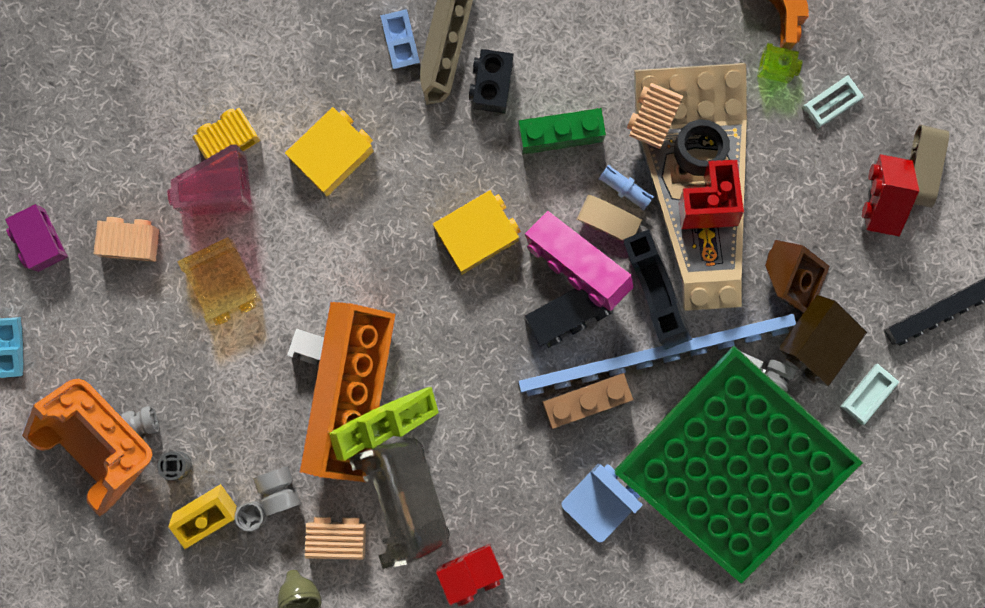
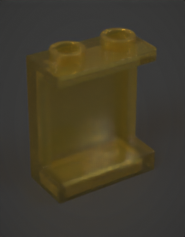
(220, 281)

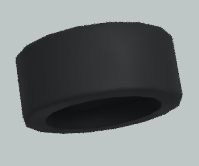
(701, 128)

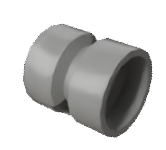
(276, 491)

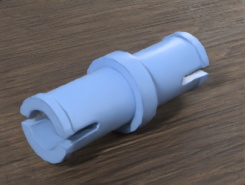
(626, 187)

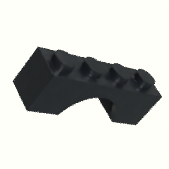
(658, 289)

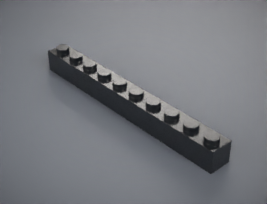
(936, 313)

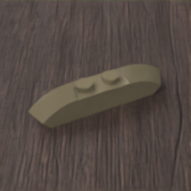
(443, 48)

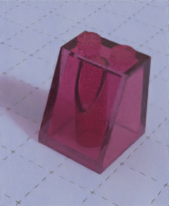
(213, 185)

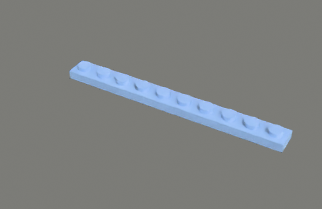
(644, 358)

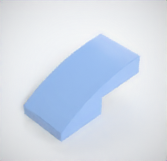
(400, 39)

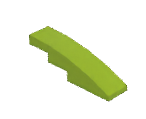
(383, 423)

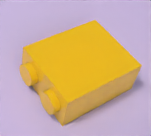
(330, 150)
(477, 231)

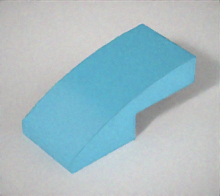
(11, 347)

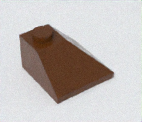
(795, 273)

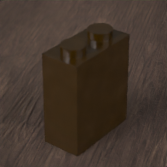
(822, 341)

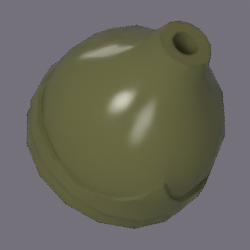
(298, 592)

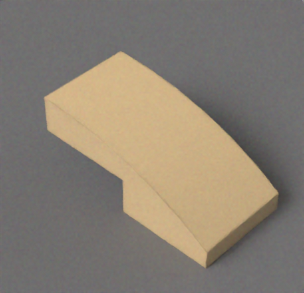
(608, 218)

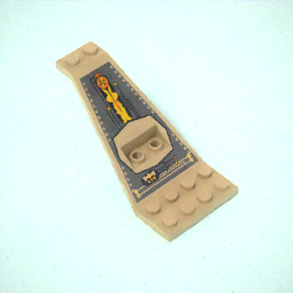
(705, 256)

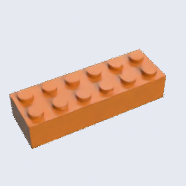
(346, 383)

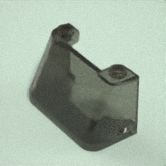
(405, 499)

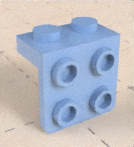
(601, 502)

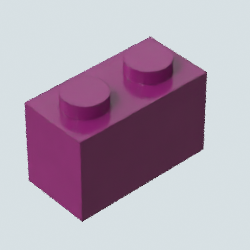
(35, 238)

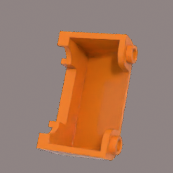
(93, 437)

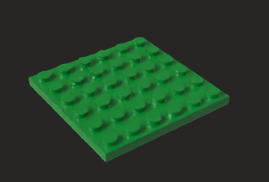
(738, 465)

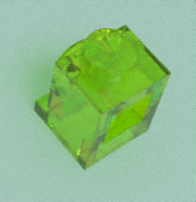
(771, 68)

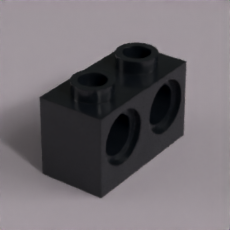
(497, 81)

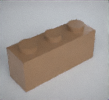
(587, 401)

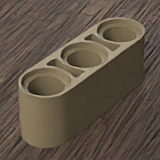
(928, 158)

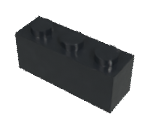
(563, 315)

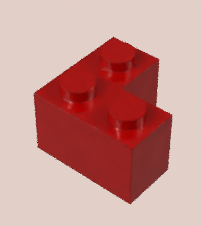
(892, 194)
(716, 203)
(468, 573)

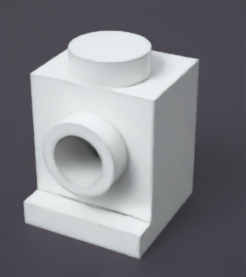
(306, 344)

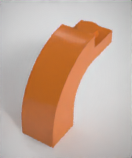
(792, 15)

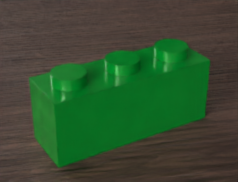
(561, 131)

